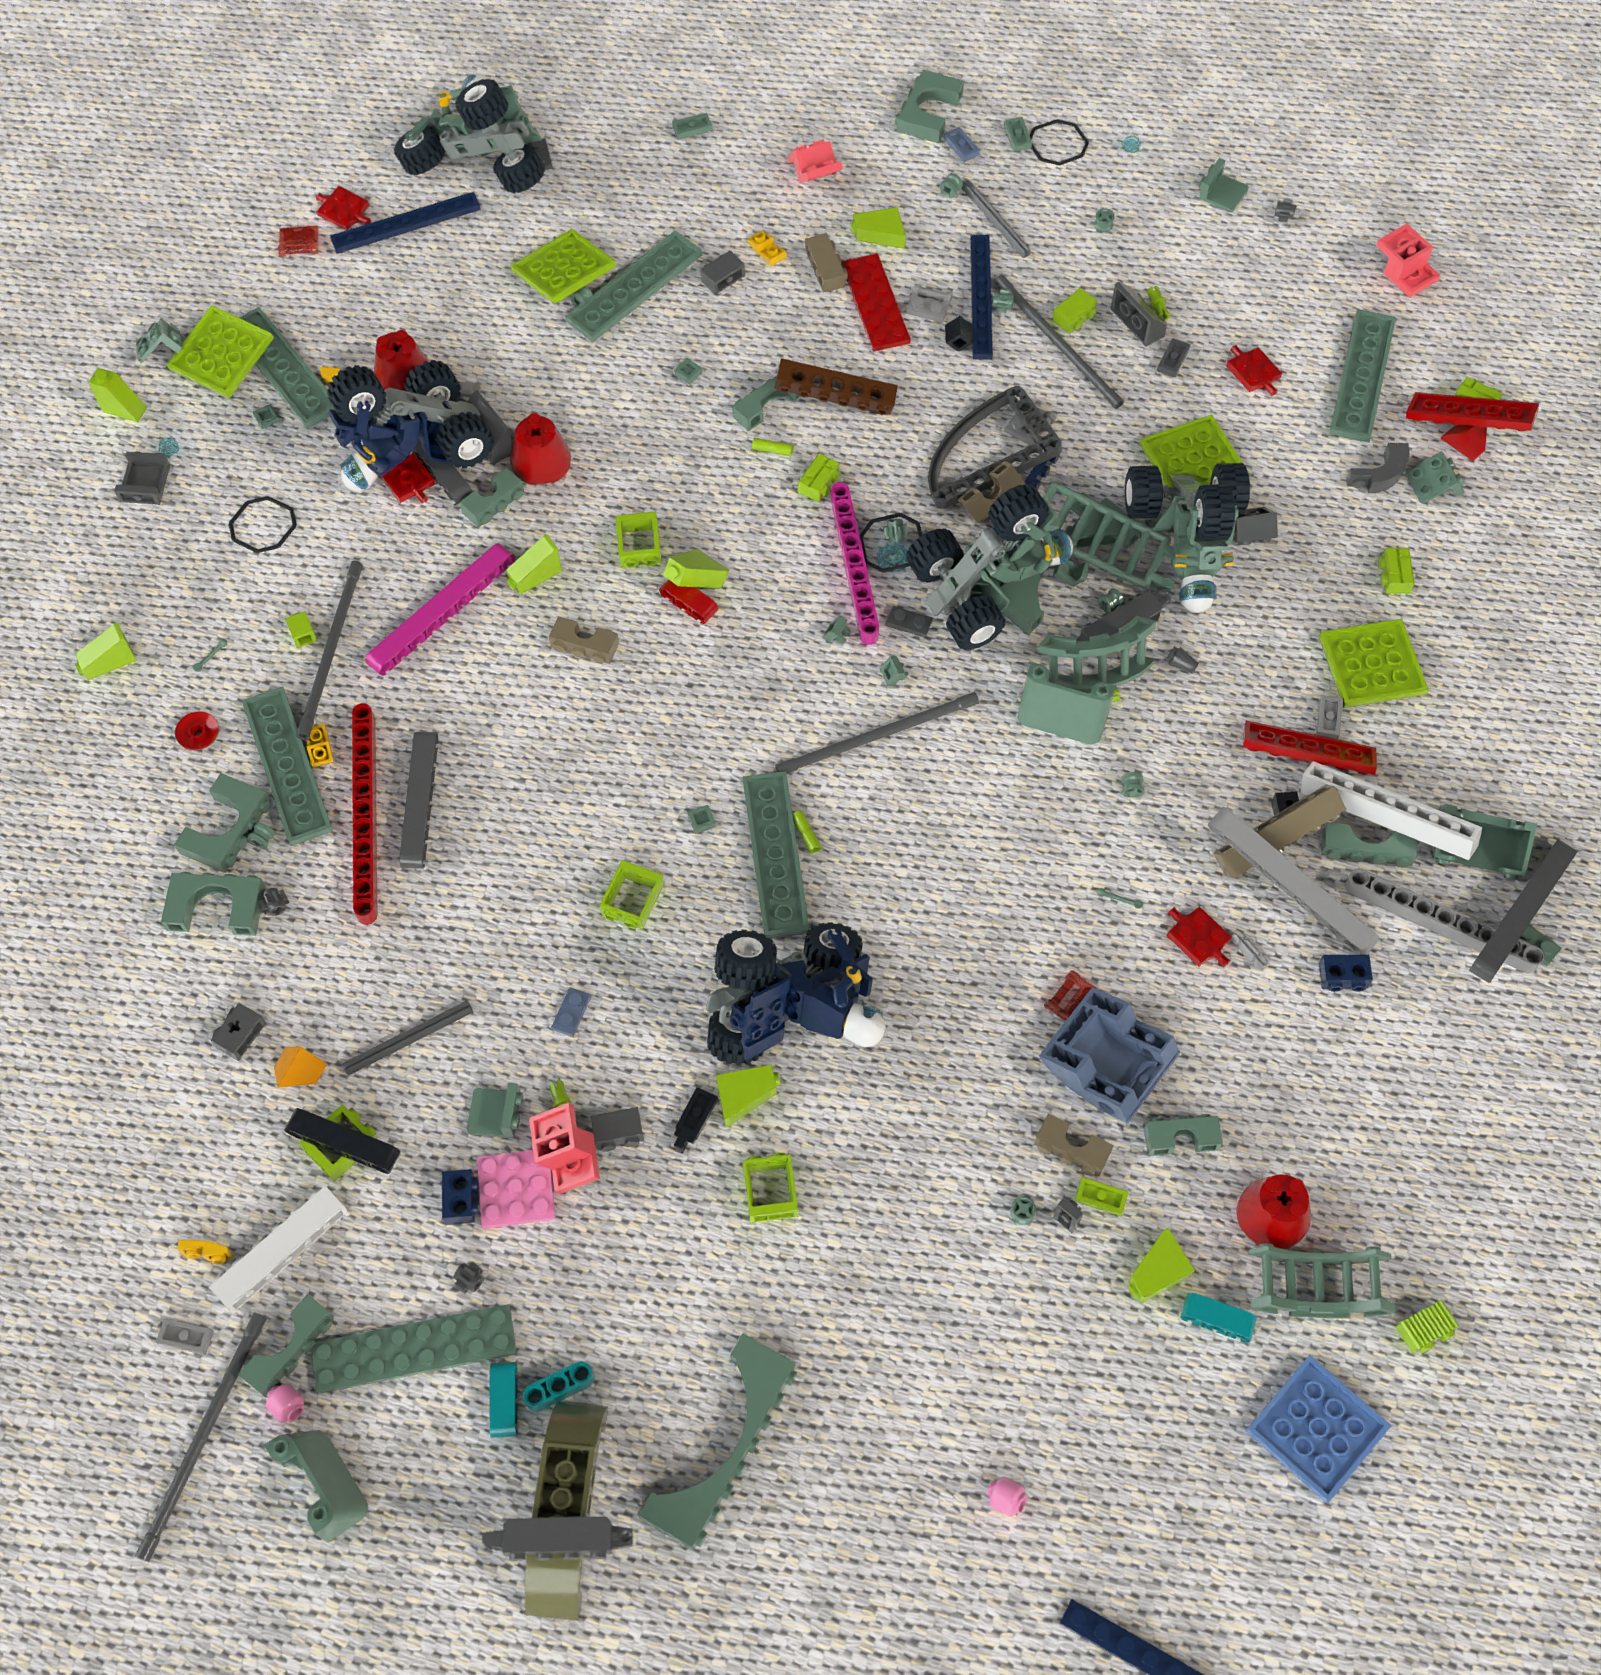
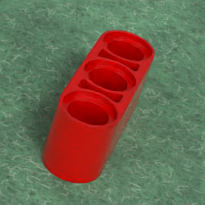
(691, 600)

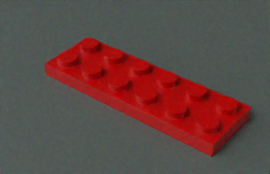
(875, 302)
(1472, 411)
(1310, 747)

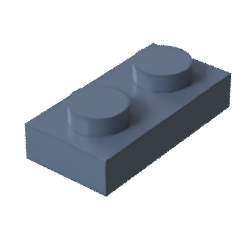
(961, 144)
(571, 1012)

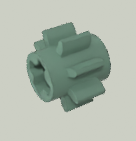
(1003, 300)
(895, 530)

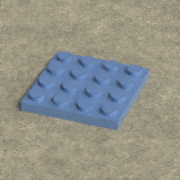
(1318, 1428)

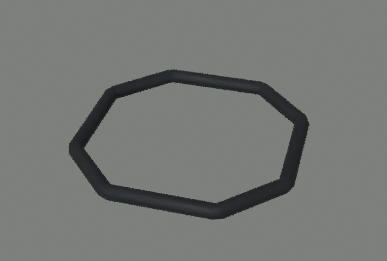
(1066, 123)
(255, 501)
(882, 519)

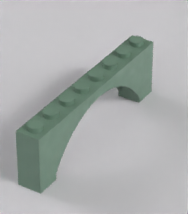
(1023, 595)
(689, 1511)

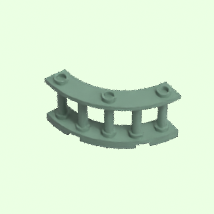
(1100, 646)
(1319, 1306)

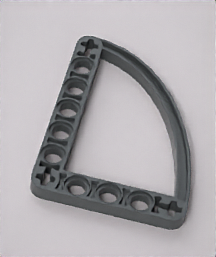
(969, 421)

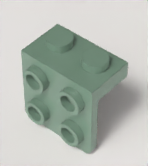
(1220, 189)
(158, 333)
(1434, 478)
(495, 1112)

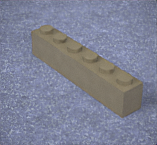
(1287, 827)

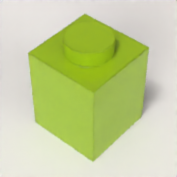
(301, 629)

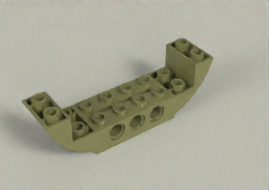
(563, 1491)

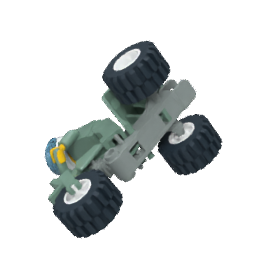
(486, 124)
(1200, 518)
(1025, 546)

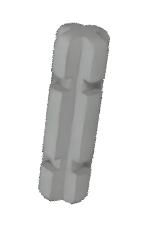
(1249, 950)

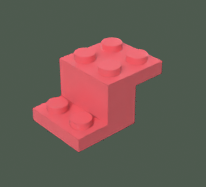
(814, 161)
(1408, 260)
(564, 1148)

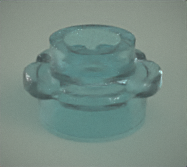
(1131, 144)
(165, 444)

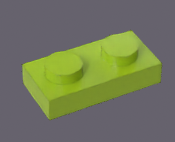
(1101, 1196)

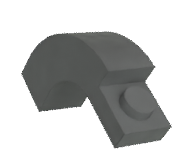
(1384, 477)

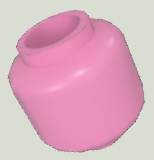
(285, 1403)
(1007, 1496)

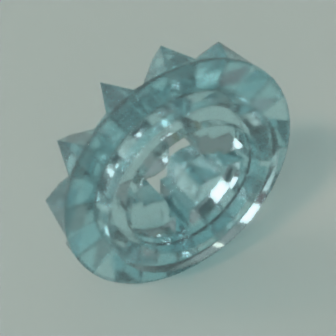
(883, 556)

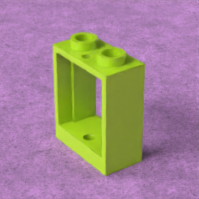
(634, 523)
(639, 875)
(337, 1169)
(770, 1211)

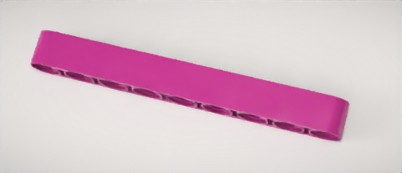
(849, 535)
(439, 609)

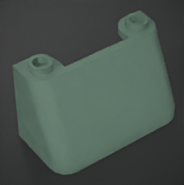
(1064, 709)
(1502, 845)
(340, 1499)

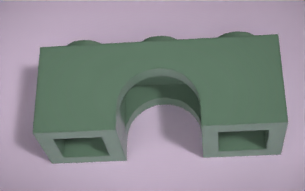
(481, 508)
(1202, 1130)

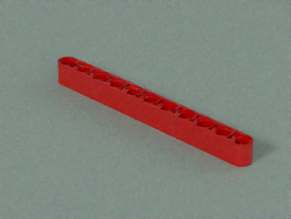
(367, 820)

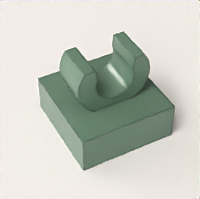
(836, 629)
(893, 671)

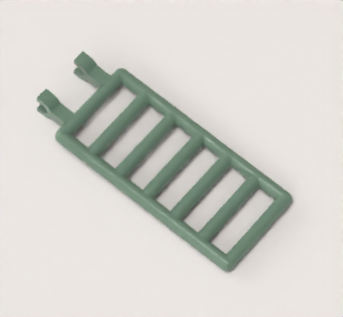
(1164, 548)

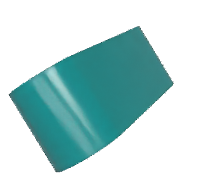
(1218, 1316)
(545, 1386)
(502, 1395)

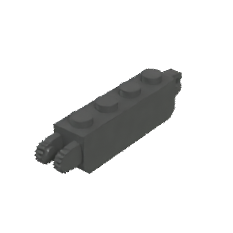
(1142, 605)
(558, 1537)

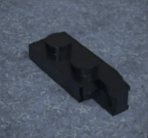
(694, 1118)

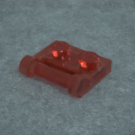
(292, 237)
(1053, 1004)

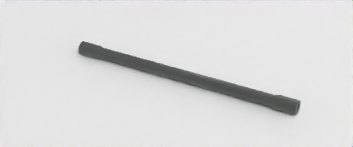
(1108, 393)
(959, 704)
(307, 721)
(152, 1537)

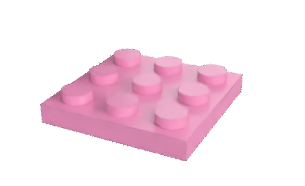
(514, 1190)

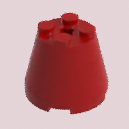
(395, 357)
(539, 451)
(1275, 1211)

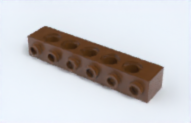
(844, 382)

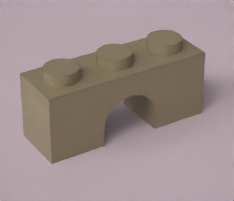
(978, 505)
(599, 647)
(1053, 1140)

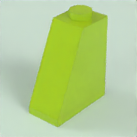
(879, 227)
(116, 396)
(534, 566)
(695, 570)
(104, 653)
(745, 1091)
(1160, 1269)

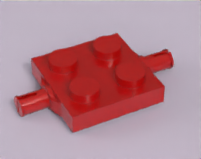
(343, 208)
(1254, 370)
(409, 479)
(1199, 936)

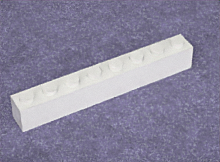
(1396, 811)

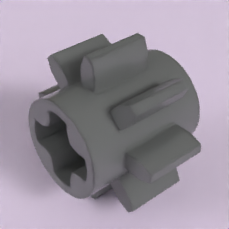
(1285, 210)
(273, 901)
(468, 1277)

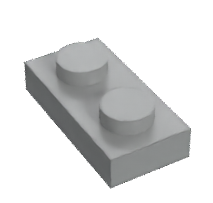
(1329, 716)
(184, 1336)

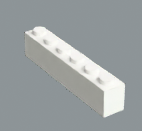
(278, 1249)

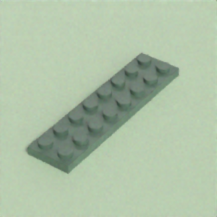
(633, 286)
(290, 374)
(1362, 375)
(287, 766)
(775, 855)
(413, 1349)

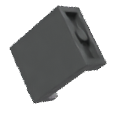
(143, 478)

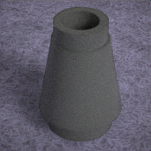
(1182, 660)

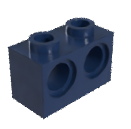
(1344, 967)
(453, 1197)

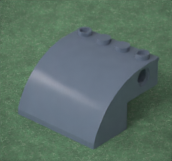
(1109, 1055)

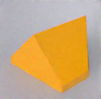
(298, 1068)

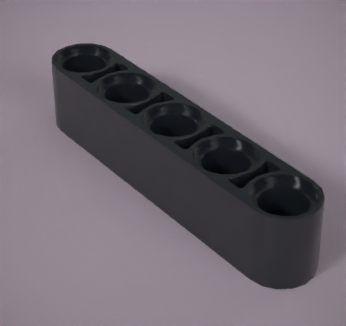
(342, 1141)

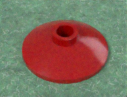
(191, 725)

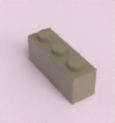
(825, 262)

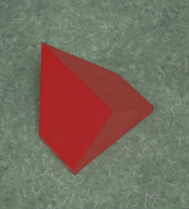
(1467, 440)

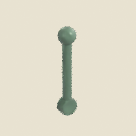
(198, 666)
(1137, 904)

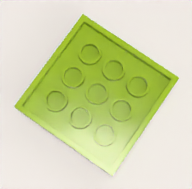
(563, 266)
(220, 351)
(1190, 449)
(1373, 663)

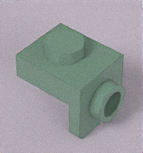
(1071, 573)

